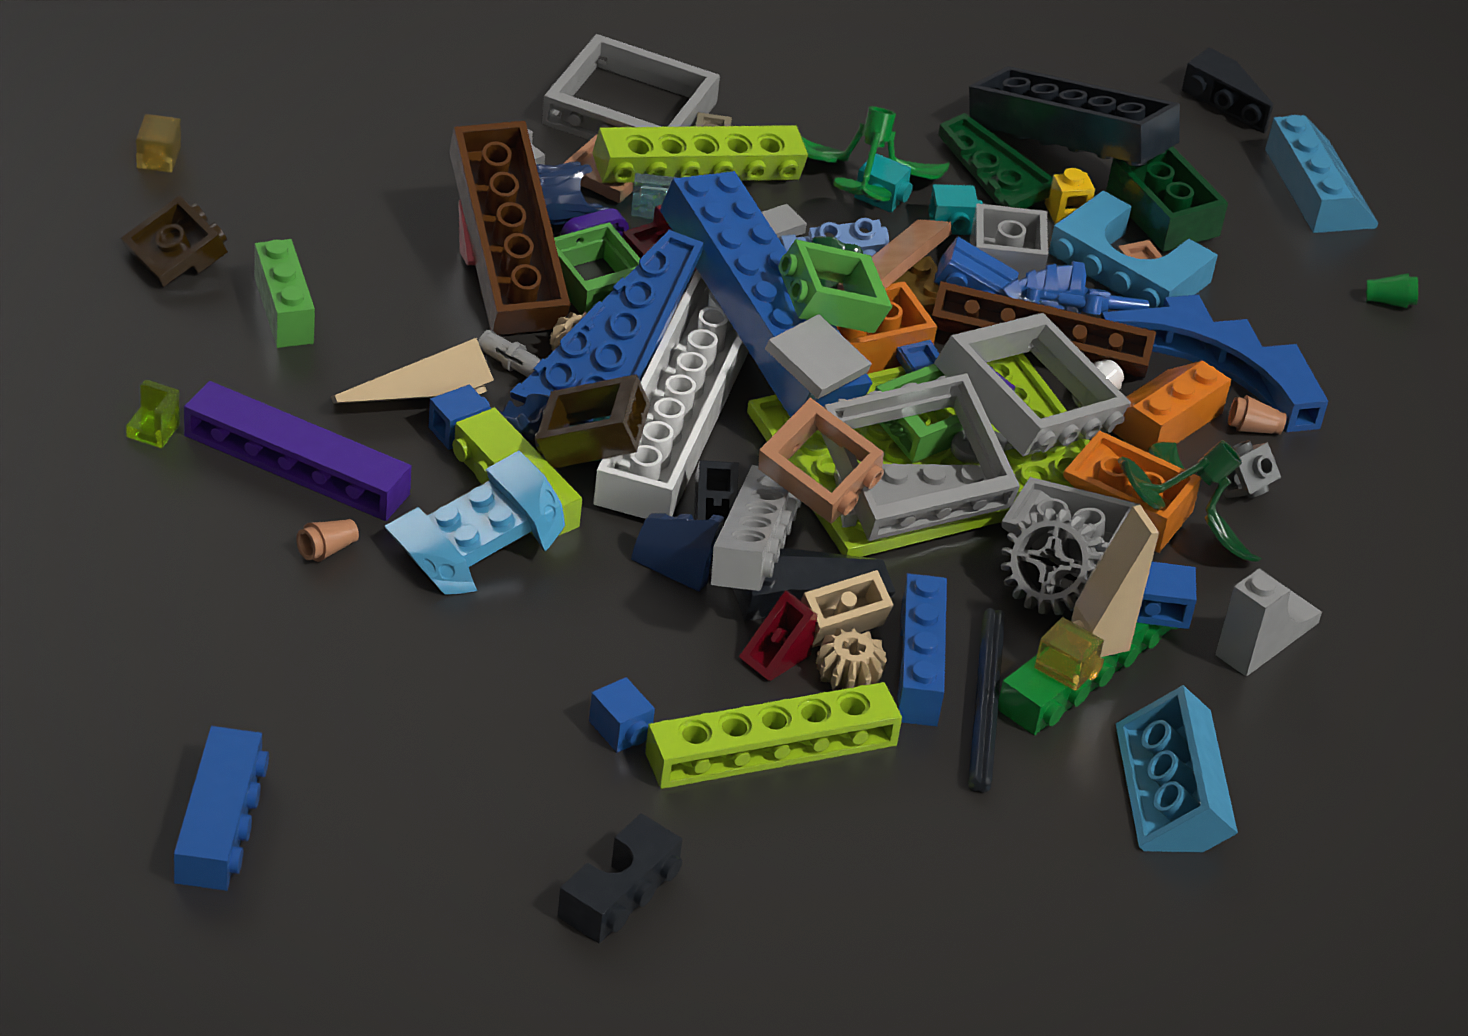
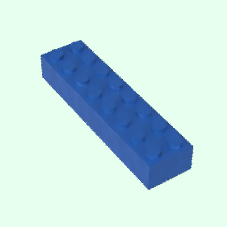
(744, 274)

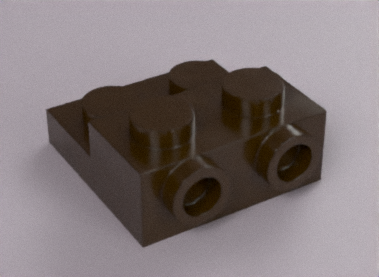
(176, 240)

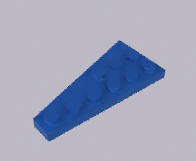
(624, 328)

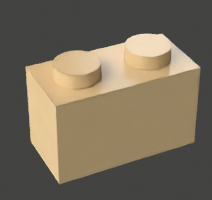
(847, 604)

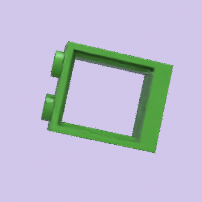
(594, 244)
(858, 307)
(910, 432)

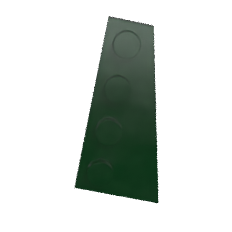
(995, 165)

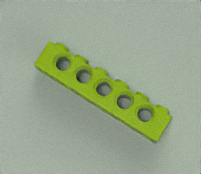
(699, 150)
(772, 735)

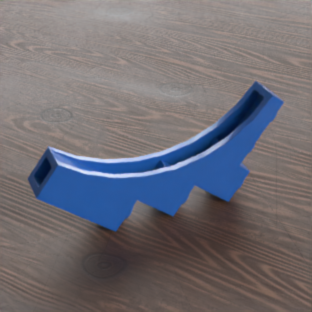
(1271, 373)

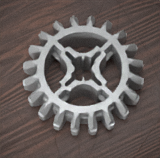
(1050, 575)

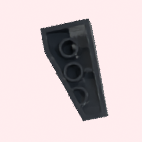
(802, 572)

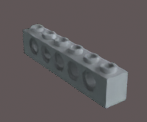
(753, 533)

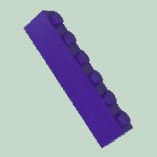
(297, 450)

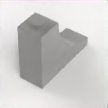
(1262, 622)

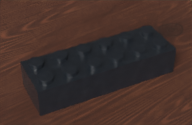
(1075, 115)

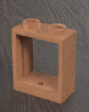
(793, 434)

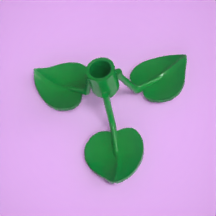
(876, 132)

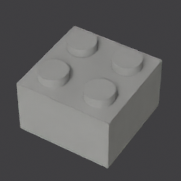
(1012, 236)

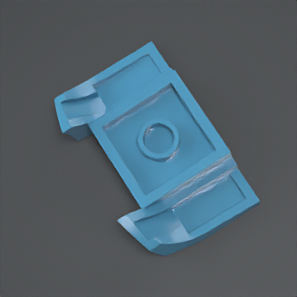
(481, 523)

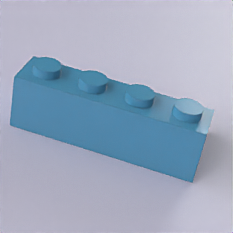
(1316, 177)
(1176, 775)

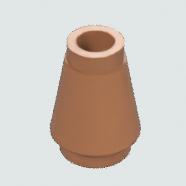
(1254, 416)
(325, 538)

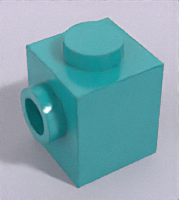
(889, 175)
(954, 205)

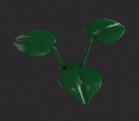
(1211, 468)

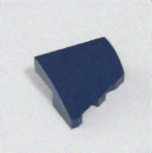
(678, 547)

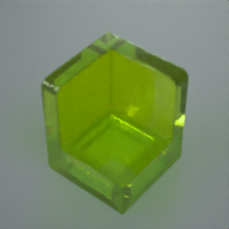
(157, 416)

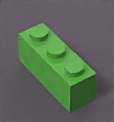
(284, 293)

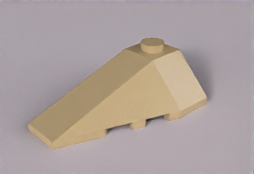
(427, 377)
(1117, 584)

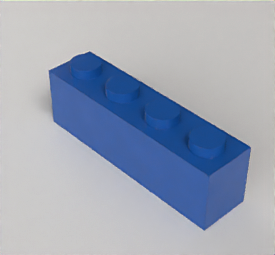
(219, 808)

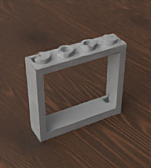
(586, 118)
(1006, 410)
(940, 506)

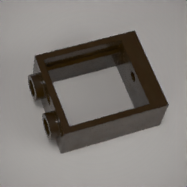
(596, 440)

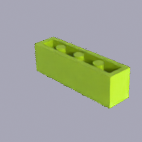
(491, 438)

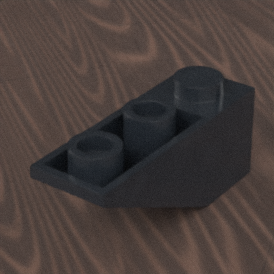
(1228, 88)

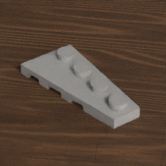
(912, 480)

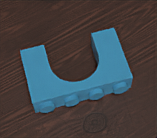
(1101, 221)

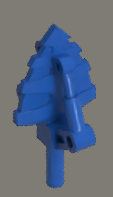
(1065, 289)

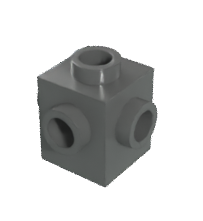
(1254, 473)

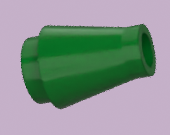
(1393, 290)

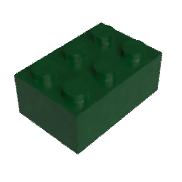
(1168, 199)

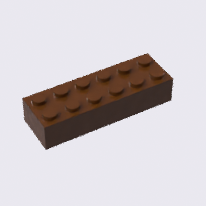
(508, 227)

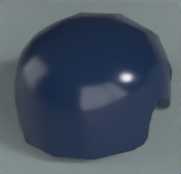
(528, 417)

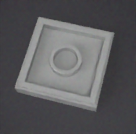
(818, 356)

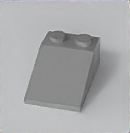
(1100, 510)

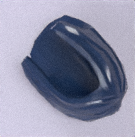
(562, 192)

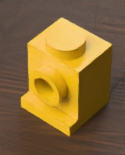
(1068, 189)

